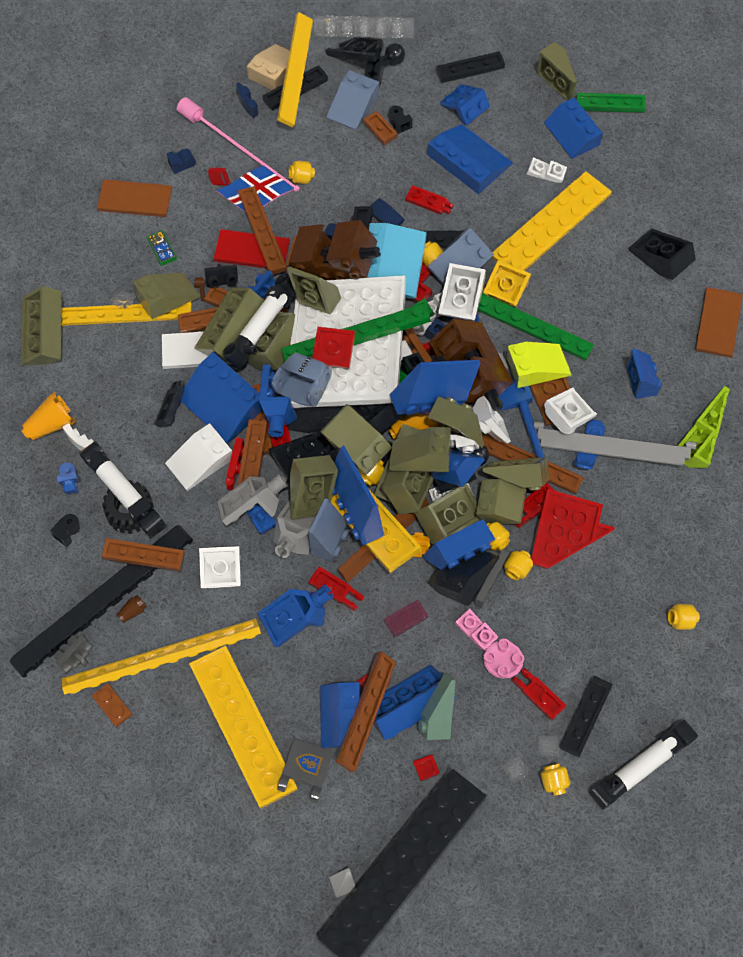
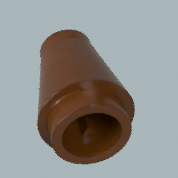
(131, 609)

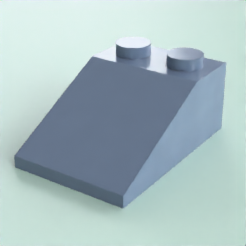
(353, 100)
(465, 251)
(328, 532)

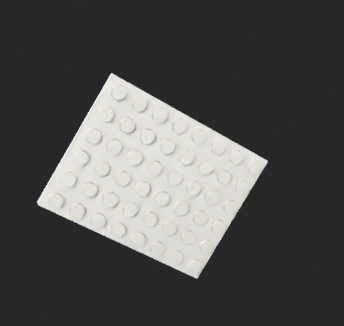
(374, 363)

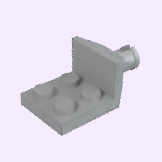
(249, 493)
(292, 534)

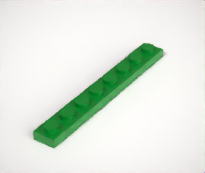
(535, 327)
(370, 329)

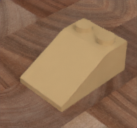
(269, 67)

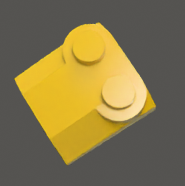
(507, 283)

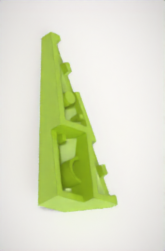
(706, 432)

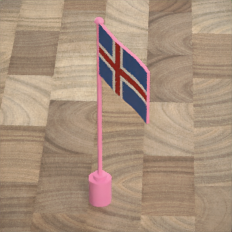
(266, 180)

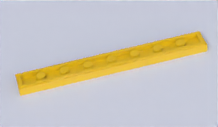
(295, 70)
(115, 314)

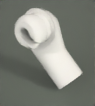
(420, 330)

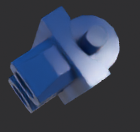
(264, 282)
(68, 478)
(261, 519)

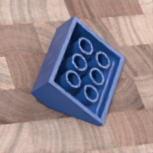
(468, 157)
(434, 379)
(221, 397)
(356, 500)

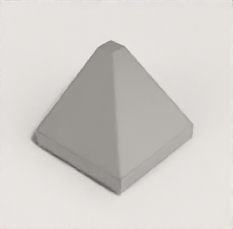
(342, 883)

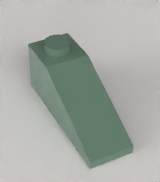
(438, 712)

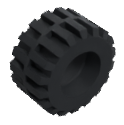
(123, 520)

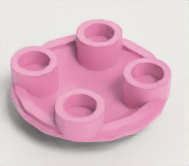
(503, 659)

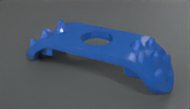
(586, 460)

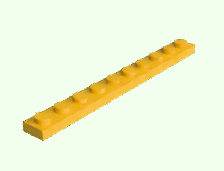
(154, 658)

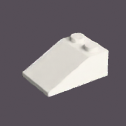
(462, 292)
(199, 457)

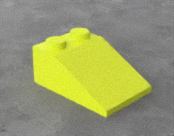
(536, 363)

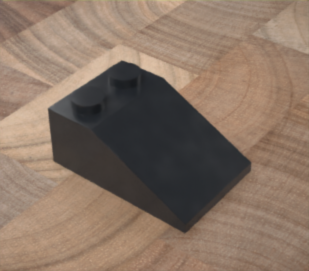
(664, 253)
(464, 579)

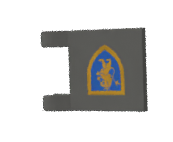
(306, 765)

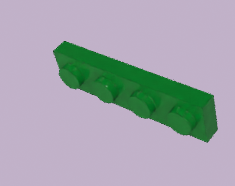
(611, 102)

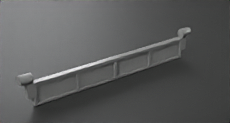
(614, 446)

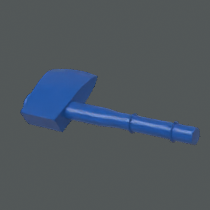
(521, 397)

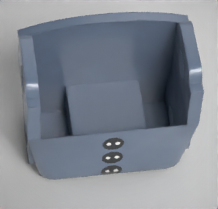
(302, 379)

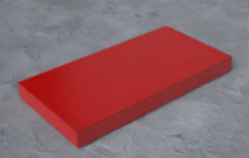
(243, 249)

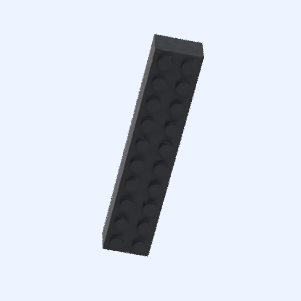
(402, 867)

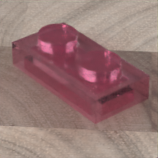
(406, 618)

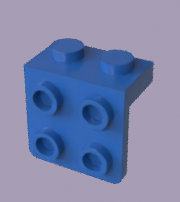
(468, 102)

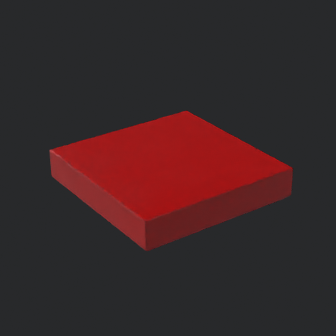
(334, 347)

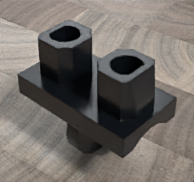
(221, 275)

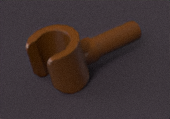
(199, 283)

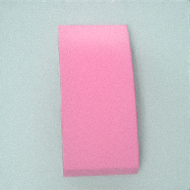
(477, 631)

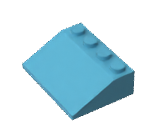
(400, 254)

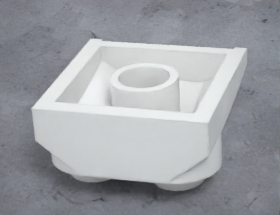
(568, 411)
(490, 420)
(220, 567)

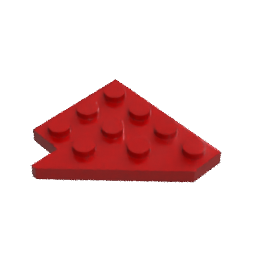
(565, 528)

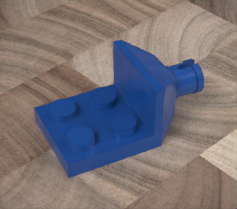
(277, 410)
(294, 612)

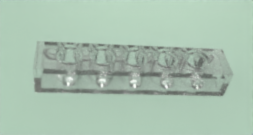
(364, 26)

